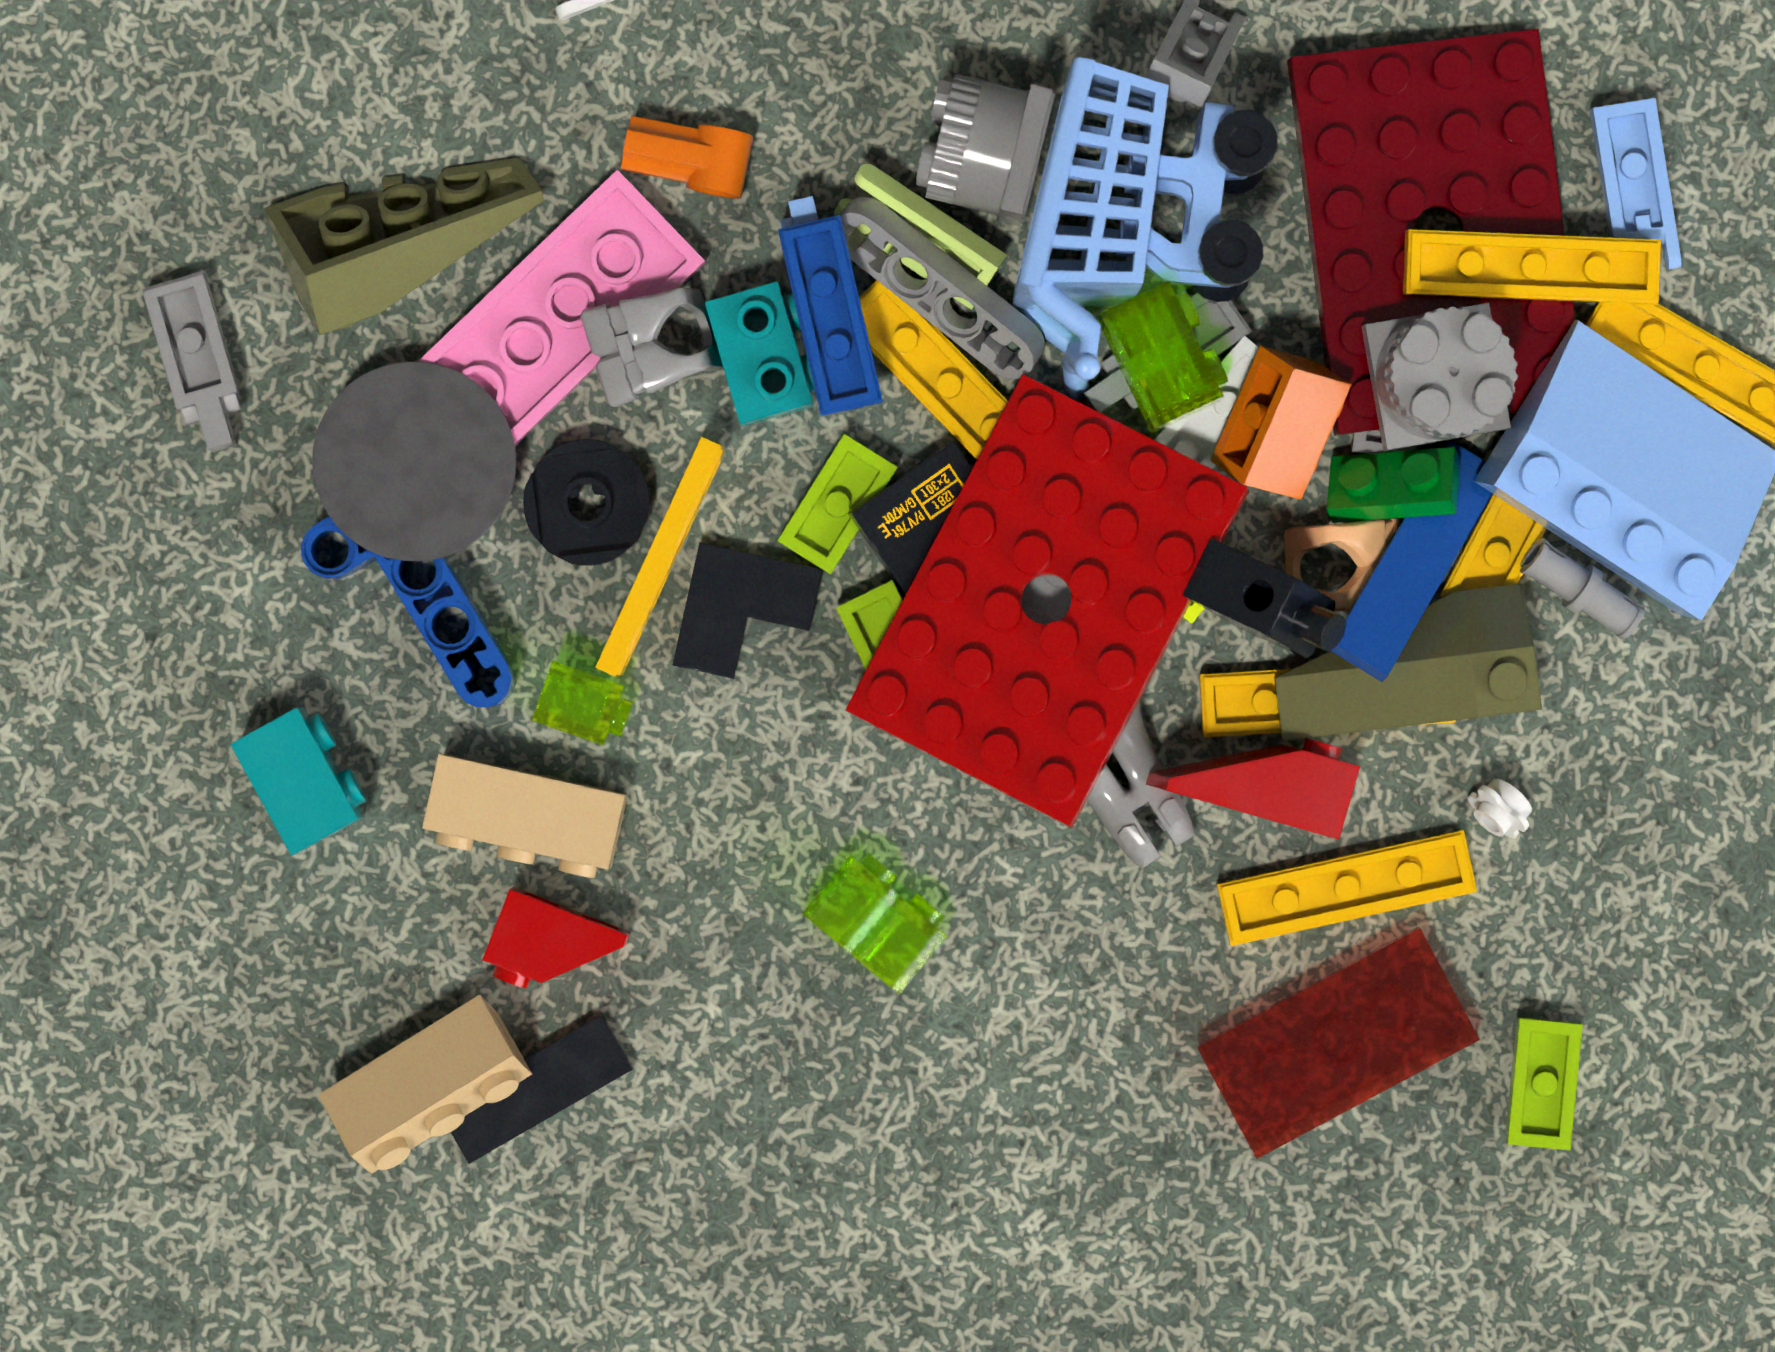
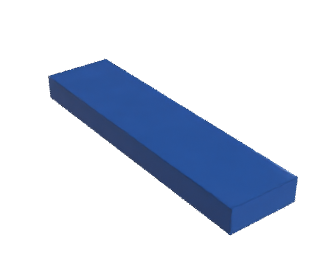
(1409, 576)

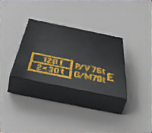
(910, 511)

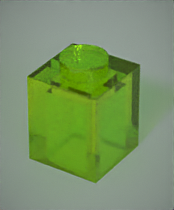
(583, 704)

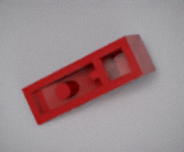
(1273, 783)

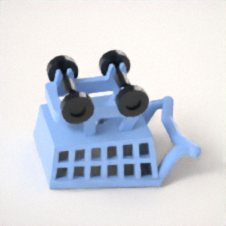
(1212, 255)

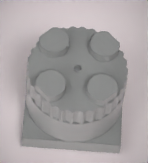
(985, 146)
(1439, 375)

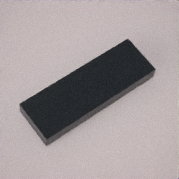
(559, 1077)

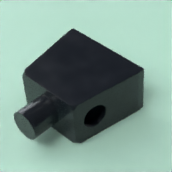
(1278, 608)

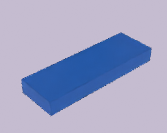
(830, 316)

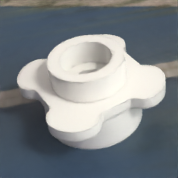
(1501, 808)

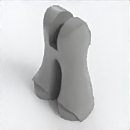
(1119, 804)

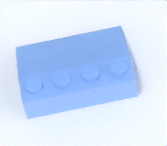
(1632, 472)

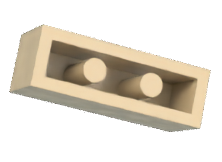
(524, 814)
(425, 1085)

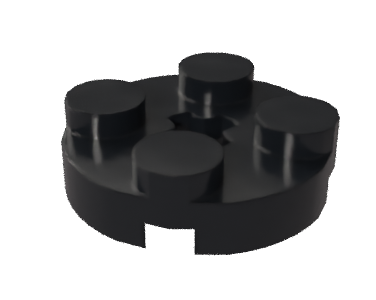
(559, 479)

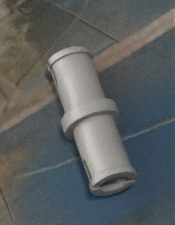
(1582, 588)

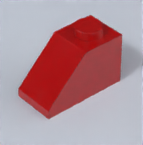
(546, 939)

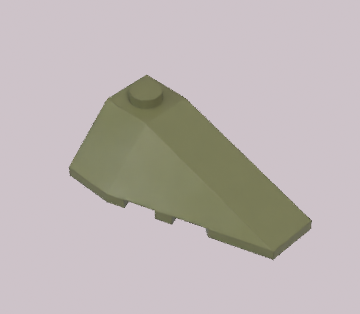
(376, 247)
(1460, 663)

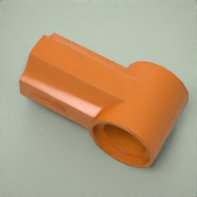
(704, 158)

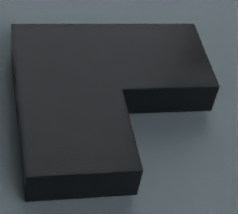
(726, 592)

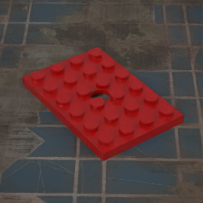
(1027, 699)

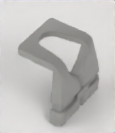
(629, 346)

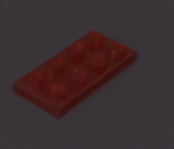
(1337, 1042)

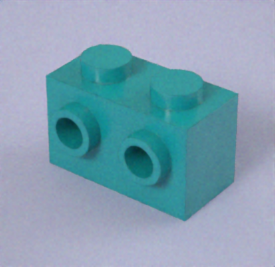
(761, 353)
(300, 779)

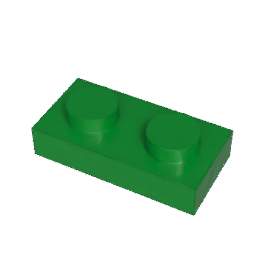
(1393, 485)

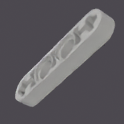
(944, 281)

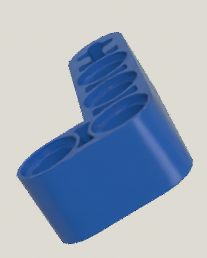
(425, 608)

